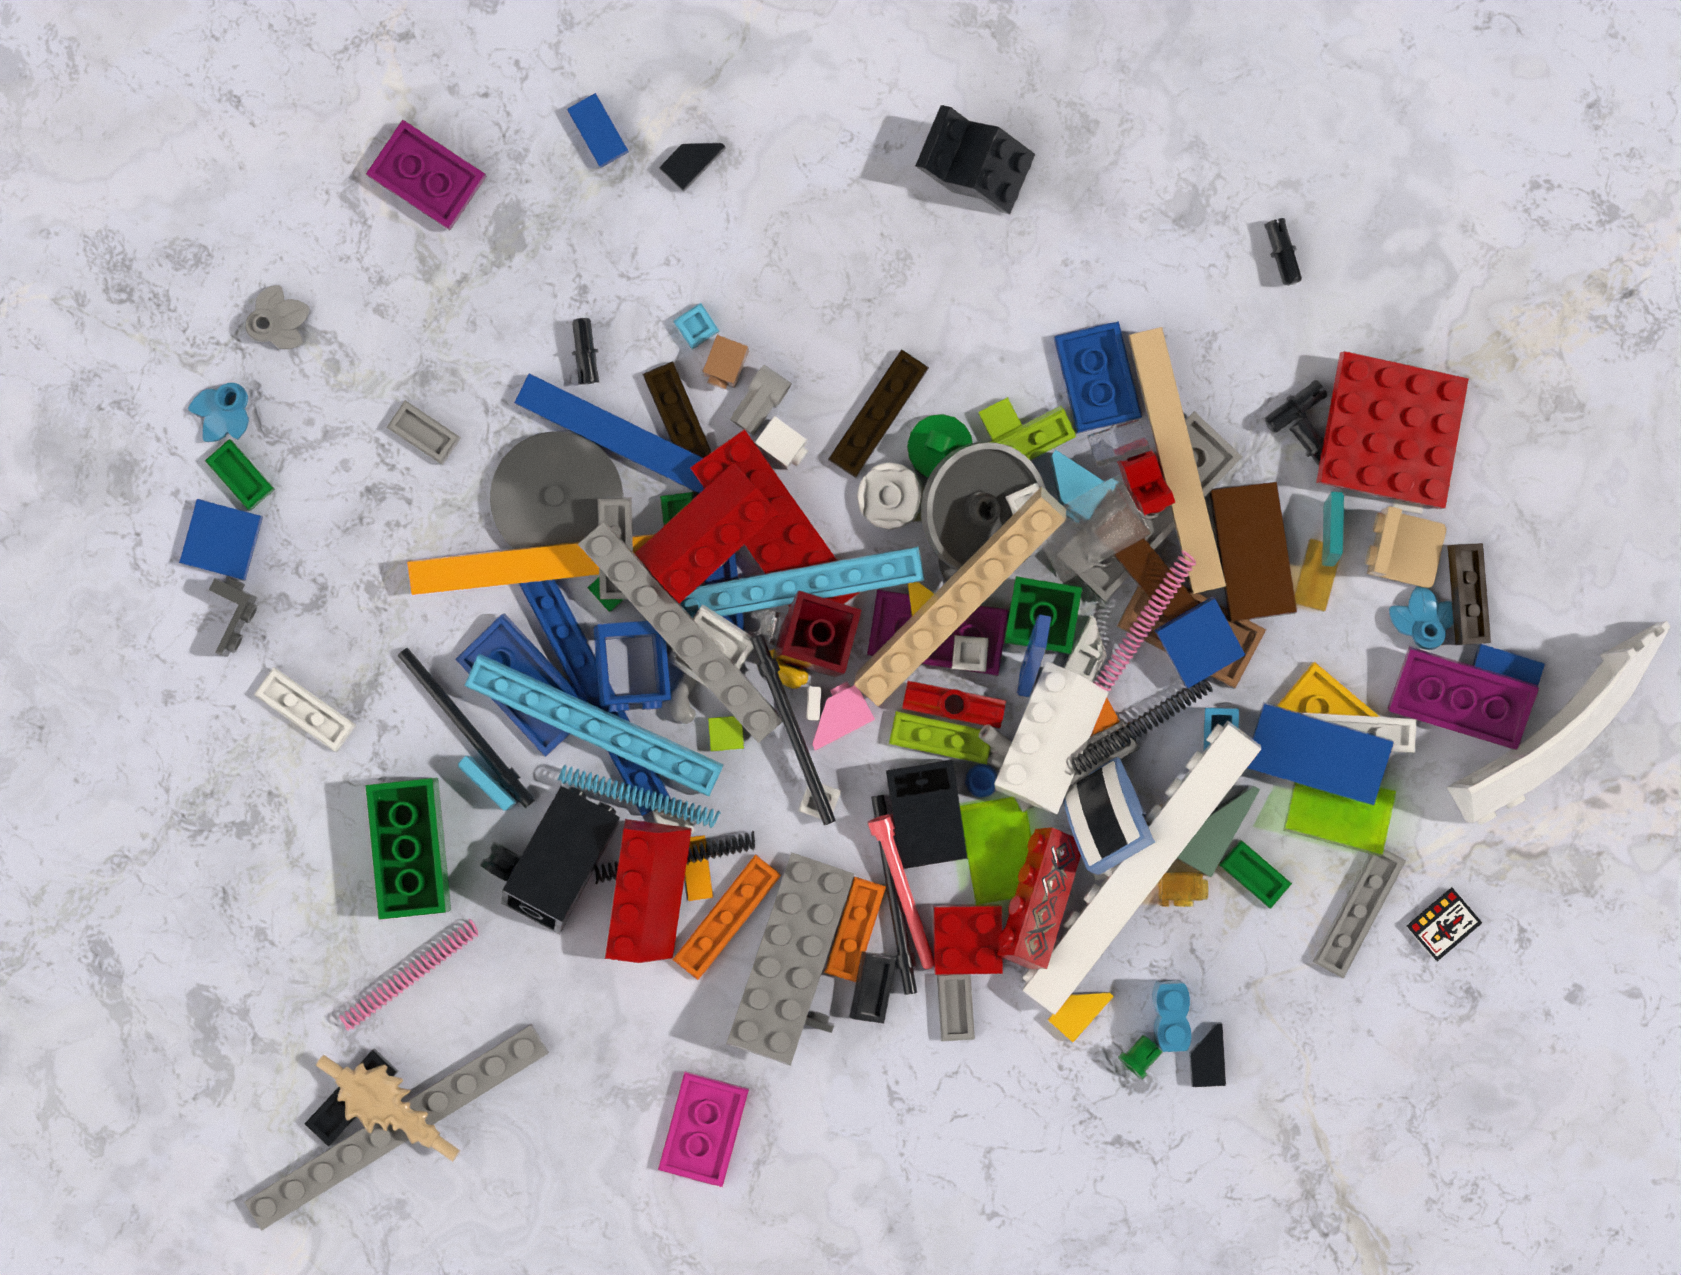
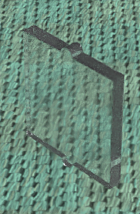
(1118, 443)

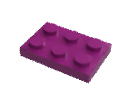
(426, 175)

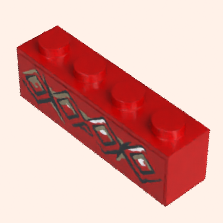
(1040, 899)

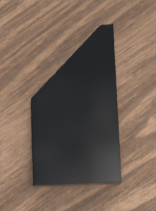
(690, 162)
(1208, 1060)

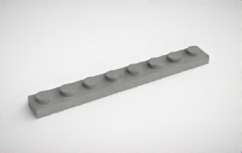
(680, 631)

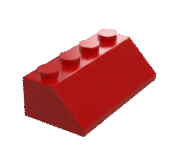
(706, 533)
(648, 892)

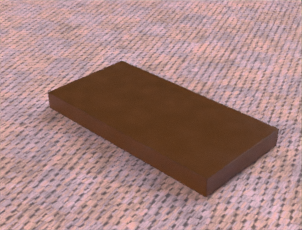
(1253, 551)

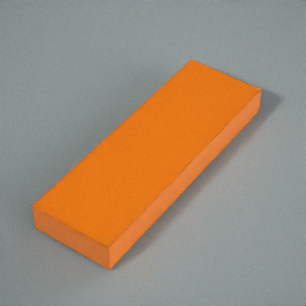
(855, 928)

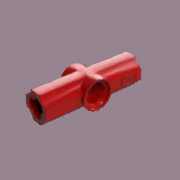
(931, 700)

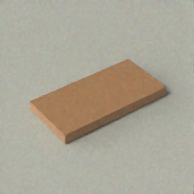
(1246, 632)

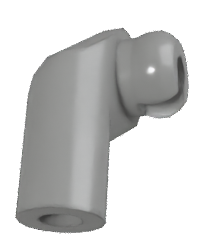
(679, 700)
(999, 745)

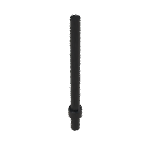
(769, 669)
(507, 777)
(905, 958)

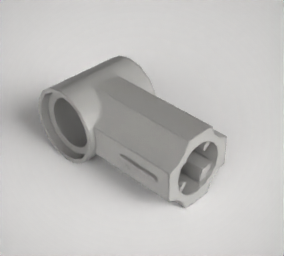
(764, 393)

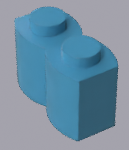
(1172, 1005)

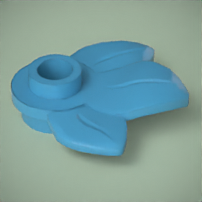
(219, 414)
(1422, 613)

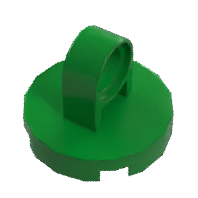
(935, 439)

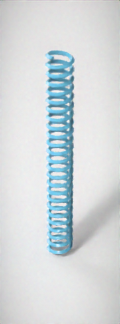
(639, 797)

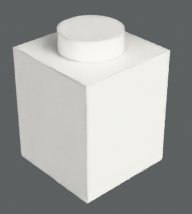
(782, 443)

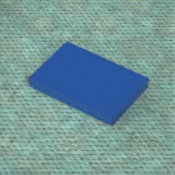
(1097, 377)

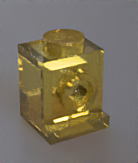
(1182, 888)

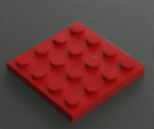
(1392, 430)

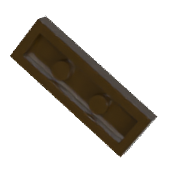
(1469, 594)

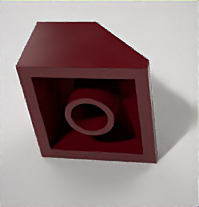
(817, 634)

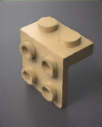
(1405, 548)

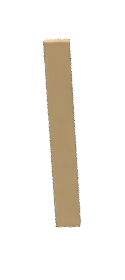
(1177, 458)

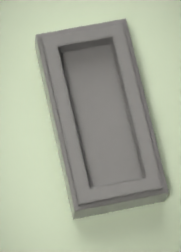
(423, 432)
(955, 1007)

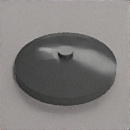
(550, 489)
(967, 498)

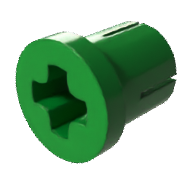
(1140, 1056)

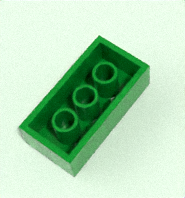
(408, 848)

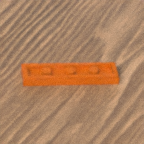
(726, 917)

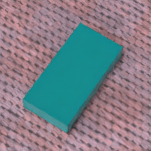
(1333, 528)

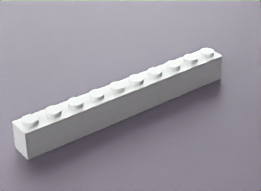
(1131, 881)

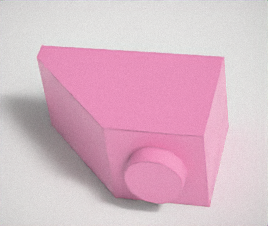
(842, 715)

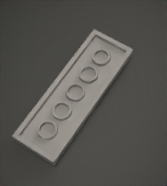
(1213, 461)
(790, 959)

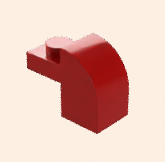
(1146, 483)

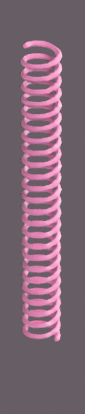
(1152, 619)
(412, 978)

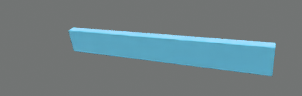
(821, 580)
(593, 725)

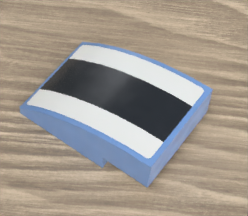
(1106, 817)

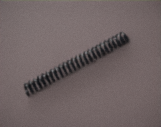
(1143, 728)
(695, 856)

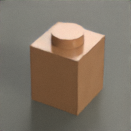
(725, 362)

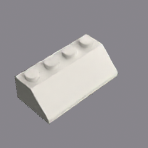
(1048, 736)

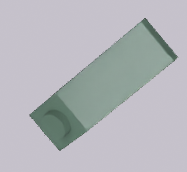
(1217, 832)

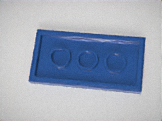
(510, 647)
(1320, 753)

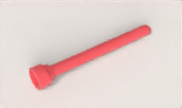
(883, 829)

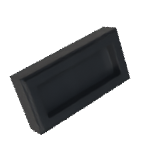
(873, 987)

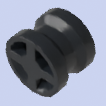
(500, 861)

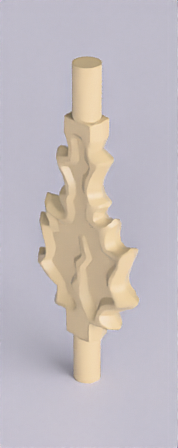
(377, 1100)

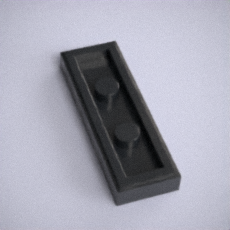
(330, 1118)

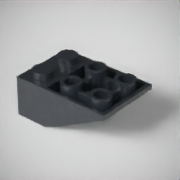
(926, 814)

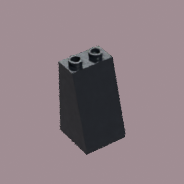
(560, 858)

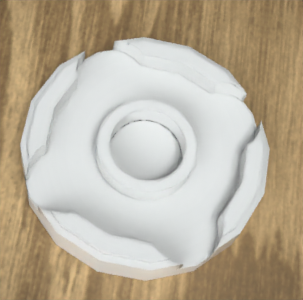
(890, 496)

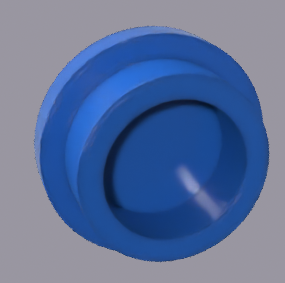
(981, 780)

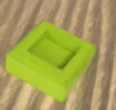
(999, 418)
(725, 734)

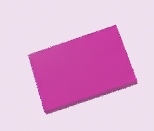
(703, 1129)

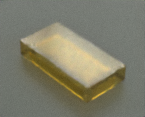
(1314, 579)

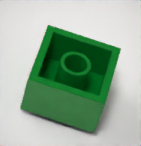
(1044, 598)

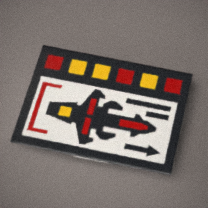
(1444, 924)

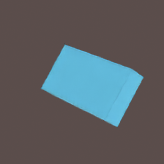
(487, 783)

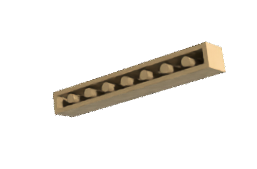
(960, 596)

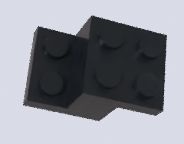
(975, 159)

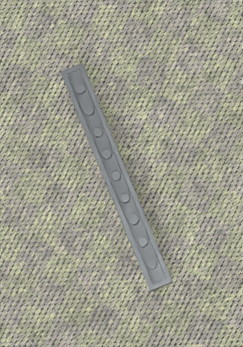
(367, 1147)

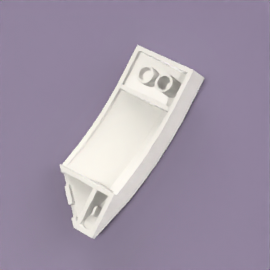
(1564, 735)

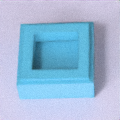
(696, 326)

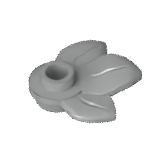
(281, 316)

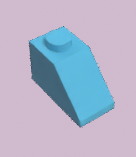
(1071, 478)

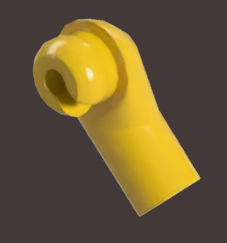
(791, 676)

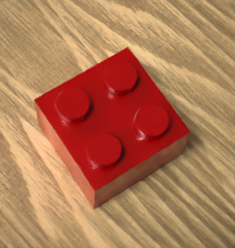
(967, 939)

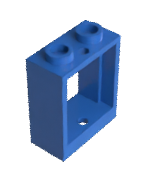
(623, 631)

